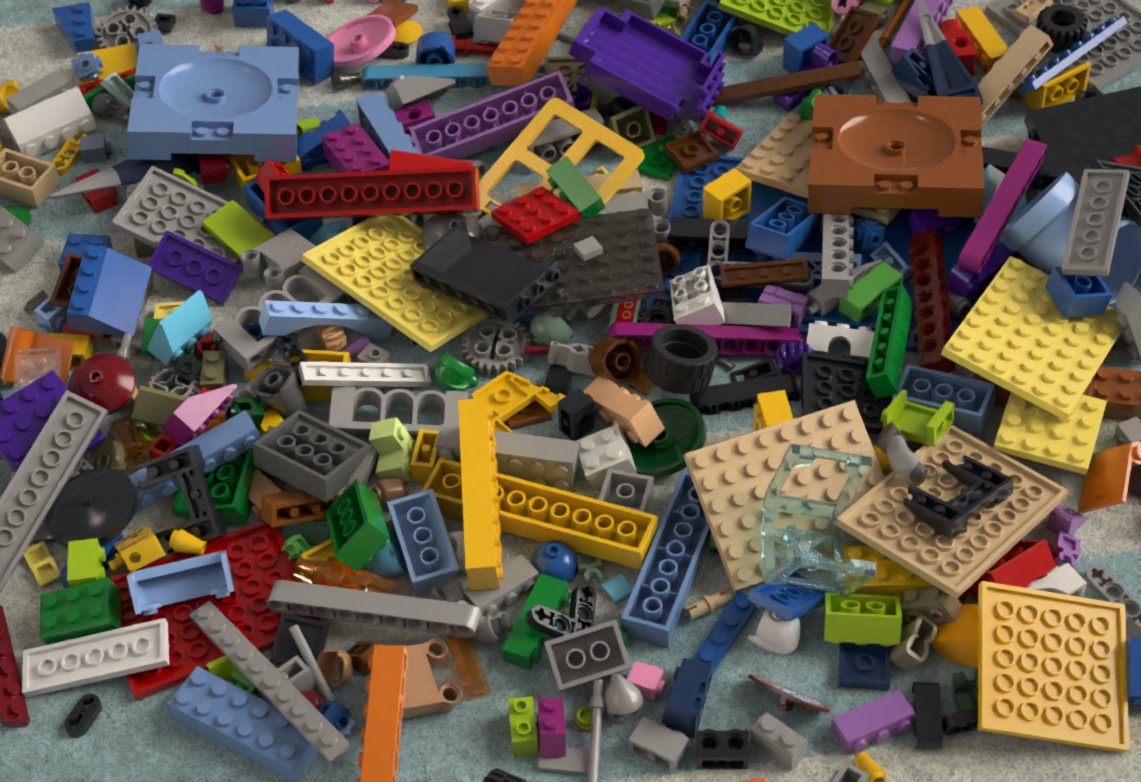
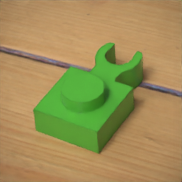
(295, 546)

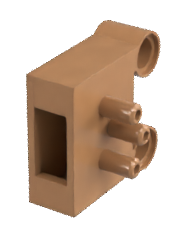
(420, 688)

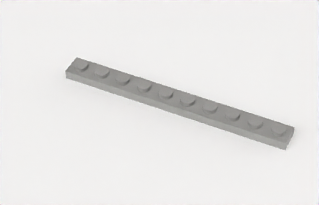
(270, 682)

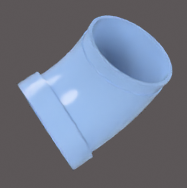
(1044, 227)

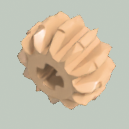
(331, 337)

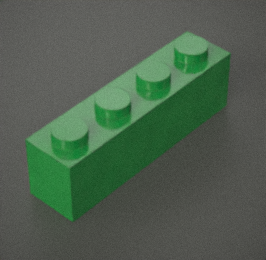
(524, 643)

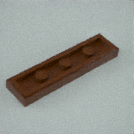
(764, 273)

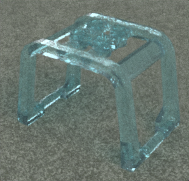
(861, 570)

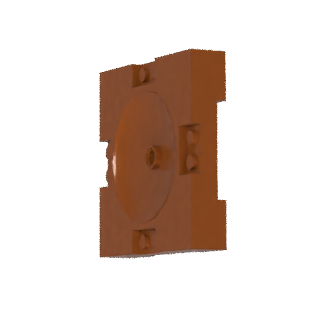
(896, 155)

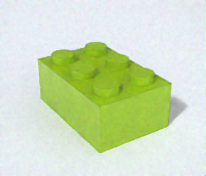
(862, 619)

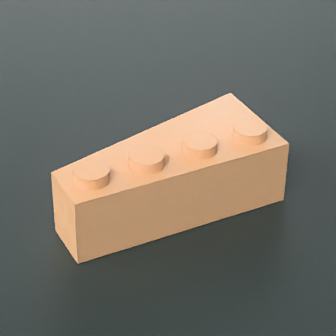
(620, 407)

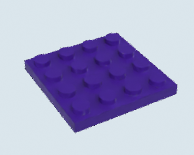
(27, 413)

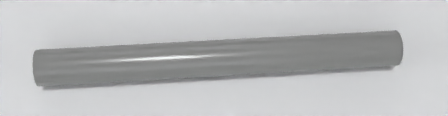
(311, 663)

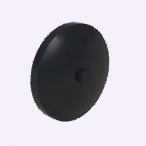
(93, 506)

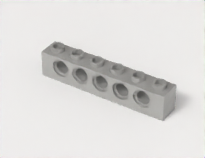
(837, 255)

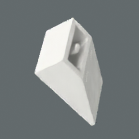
(696, 298)

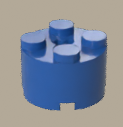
(435, 49)

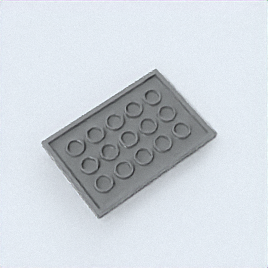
(173, 205)

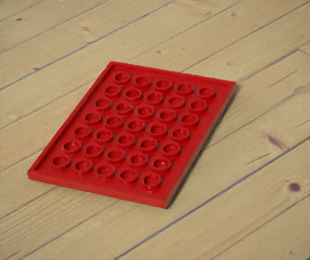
(254, 566)

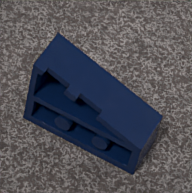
(914, 75)
(688, 697)

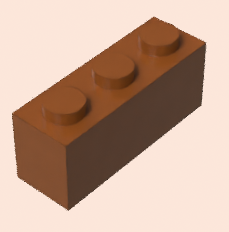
(293, 507)

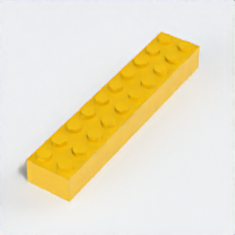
(555, 514)

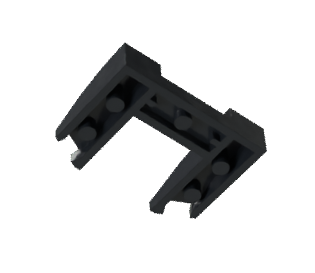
(187, 466)
(951, 518)

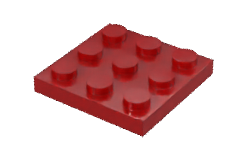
(535, 215)

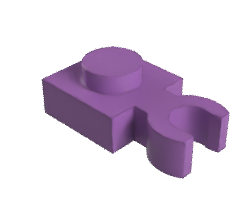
(1066, 547)

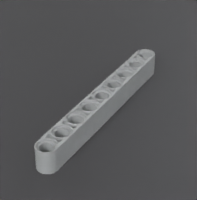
(374, 608)

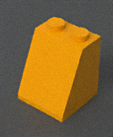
(959, 639)

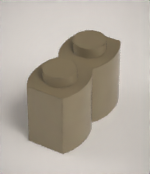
(913, 643)

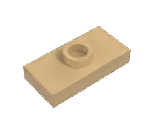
(1030, 9)

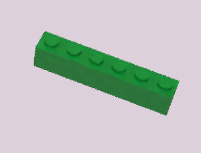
(889, 341)

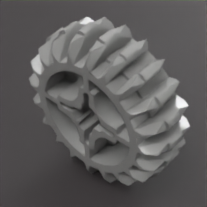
(174, 384)

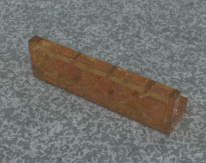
(467, 667)

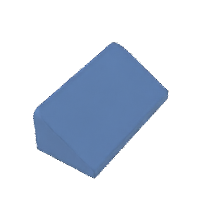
(890, 257)

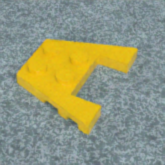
(512, 393)

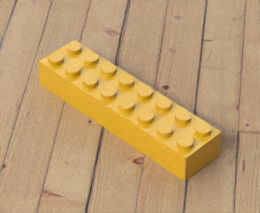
(479, 494)

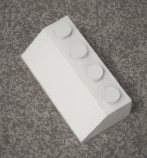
(50, 123)

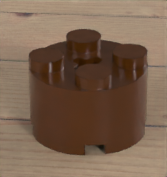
(615, 360)

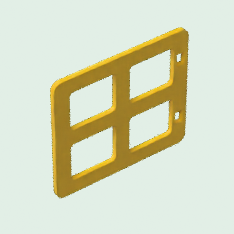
(591, 133)

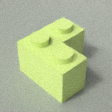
(394, 449)

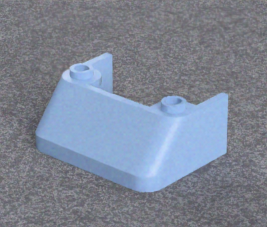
(180, 581)

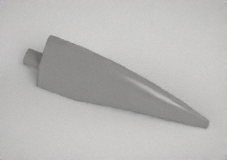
(823, 305)

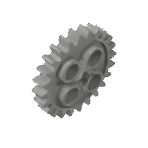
(141, 23)
(481, 340)

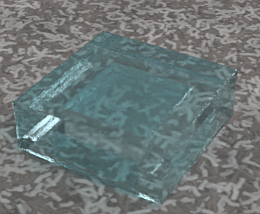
(490, 155)

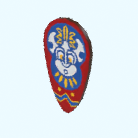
(789, 696)

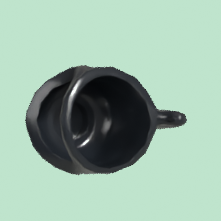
(745, 33)

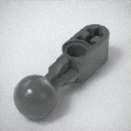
(105, 106)

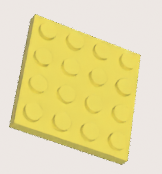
(1046, 438)

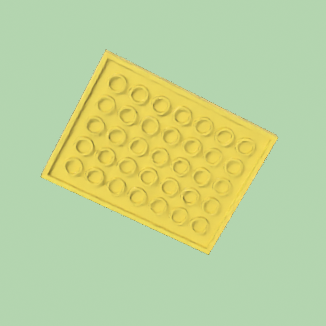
(375, 270)
(1028, 345)

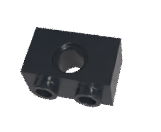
(576, 414)

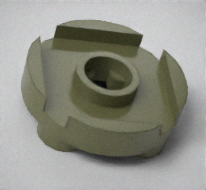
(109, 455)

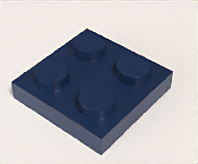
(864, 666)

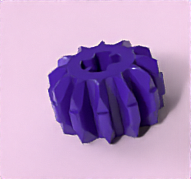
(789, 356)

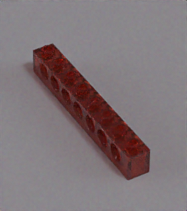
(931, 300)

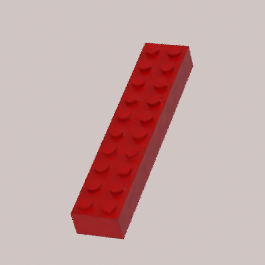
(372, 194)

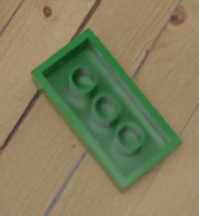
(357, 525)

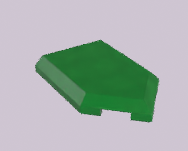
(656, 161)

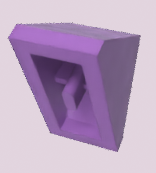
(1065, 519)

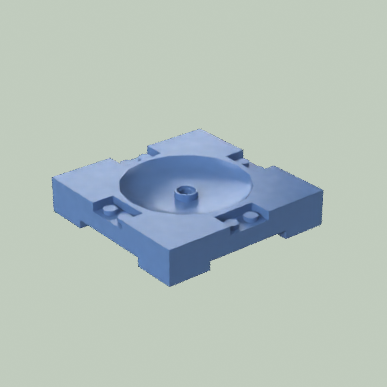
(214, 102)

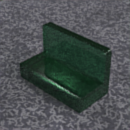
(313, 531)

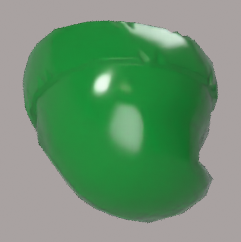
(454, 375)

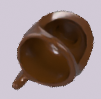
(669, 258)

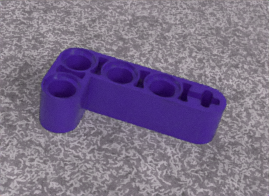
(821, 57)
(971, 284)

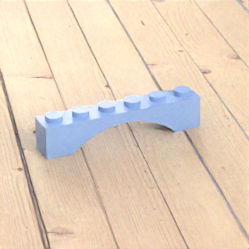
(285, 317)

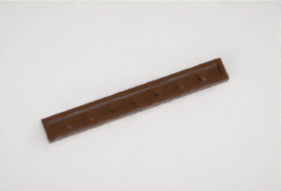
(788, 83)

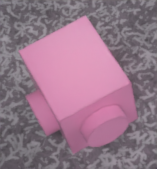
(648, 680)

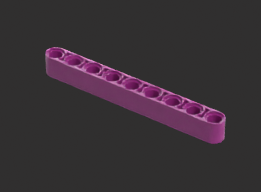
(1002, 206)
(738, 336)

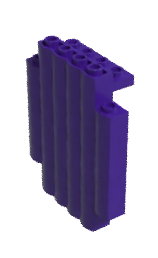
(649, 65)

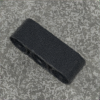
(927, 715)

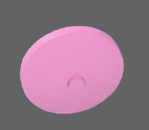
(361, 40)

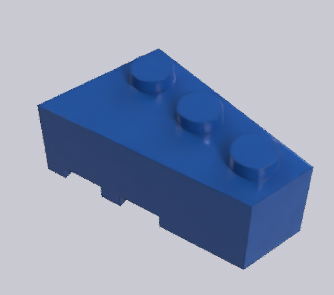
(77, 26)
(310, 144)

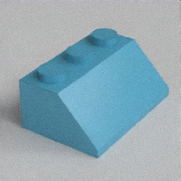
(181, 329)

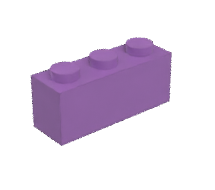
(873, 722)

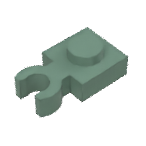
(590, 567)

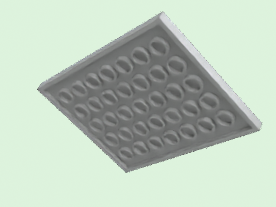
(1110, 58)

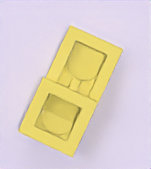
(41, 564)

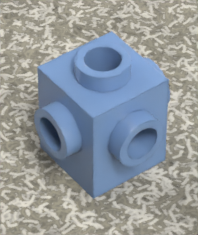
(87, 66)

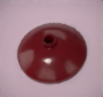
(111, 389)

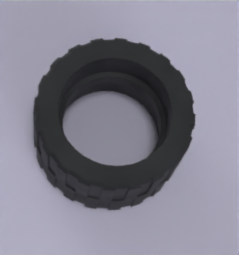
(681, 359)

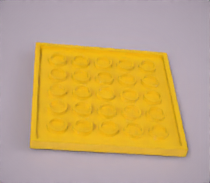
(1052, 667)

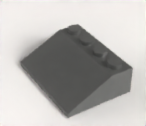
(310, 455)

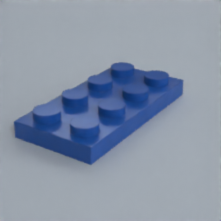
(786, 600)

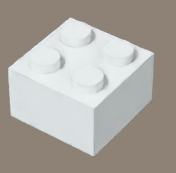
(604, 451)

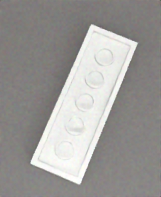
(95, 657)

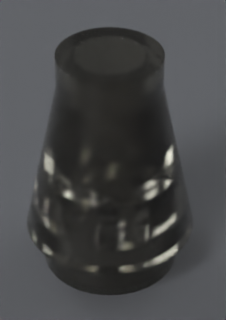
(344, 80)

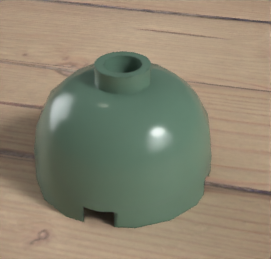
(548, 328)

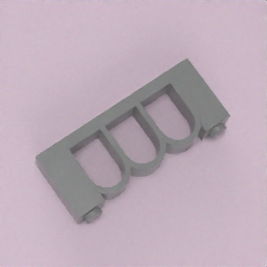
(244, 347)
(347, 400)

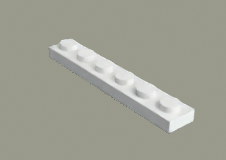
(364, 374)

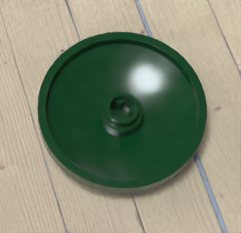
(683, 433)

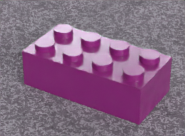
(352, 151)

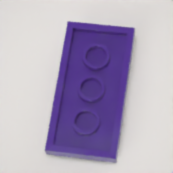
(195, 267)

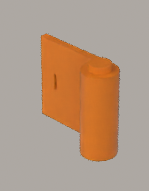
(27, 339)
(1109, 477)

